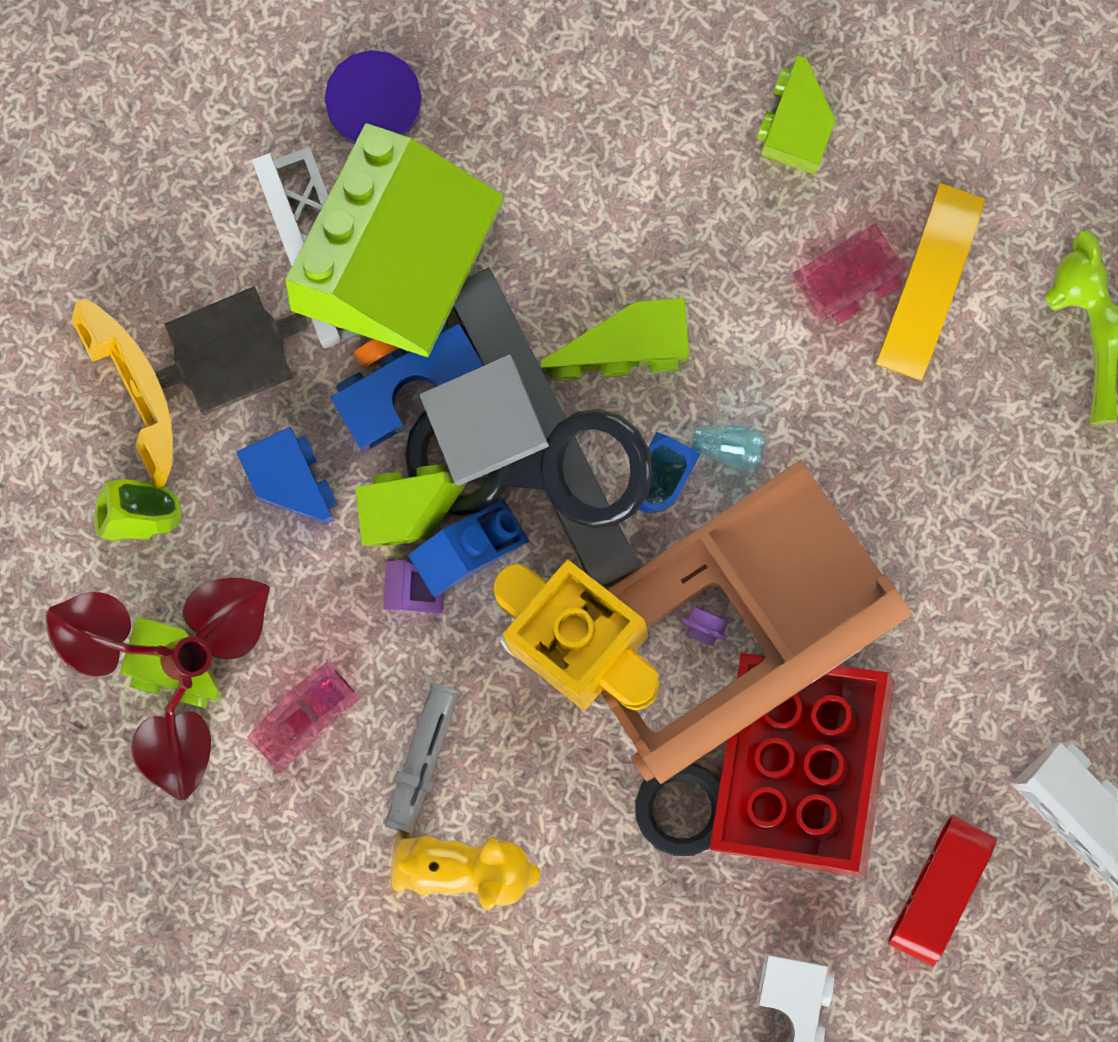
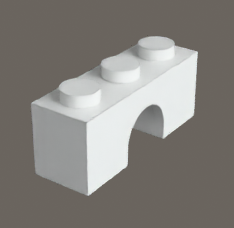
(798, 991)

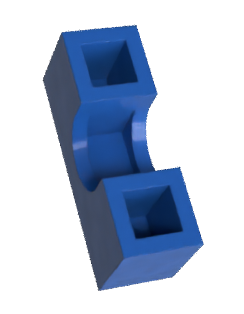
(369, 402)

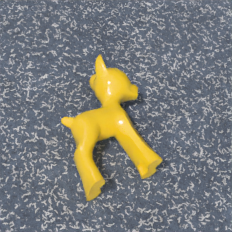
(493, 870)

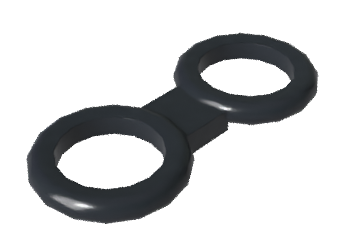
(545, 469)

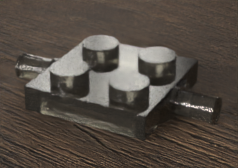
(229, 350)

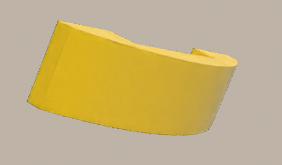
(931, 282)
(106, 337)

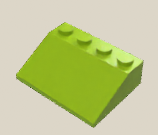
(392, 242)

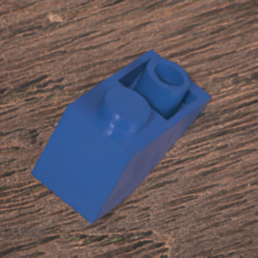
(283, 477)
(468, 547)

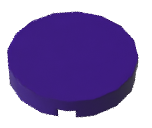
(374, 91)

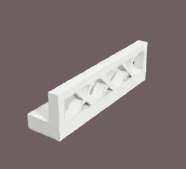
(287, 221)

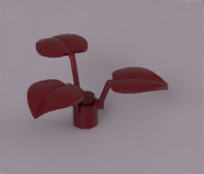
(227, 623)

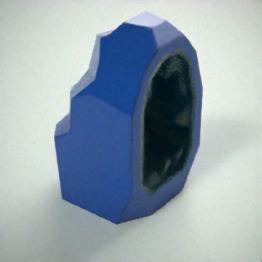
(671, 469)

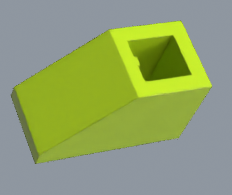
(802, 120)
(405, 509)
(147, 669)

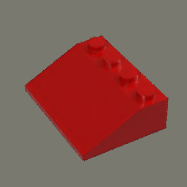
(807, 774)

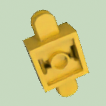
(576, 636)

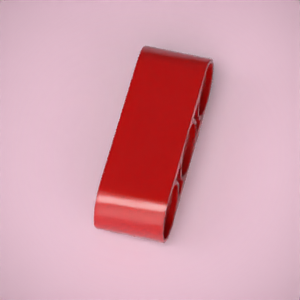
(942, 891)

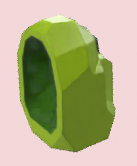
(135, 510)

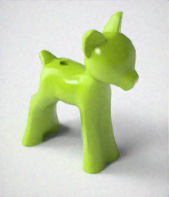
(1083, 282)

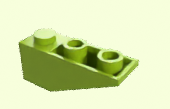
(637, 336)

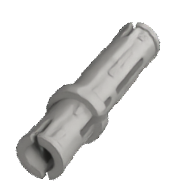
(422, 758)

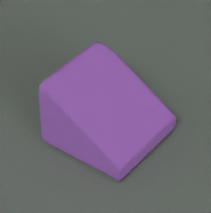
(407, 590)

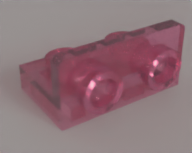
(849, 275)

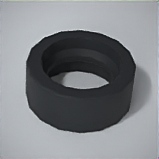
(647, 823)

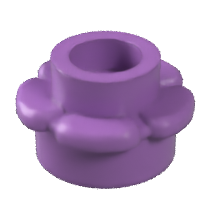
(705, 626)

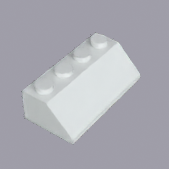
(1075, 806)

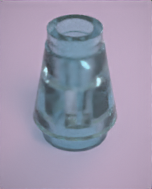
(731, 445)

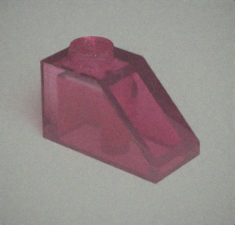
(303, 716)

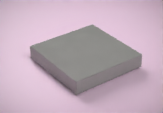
(484, 420)

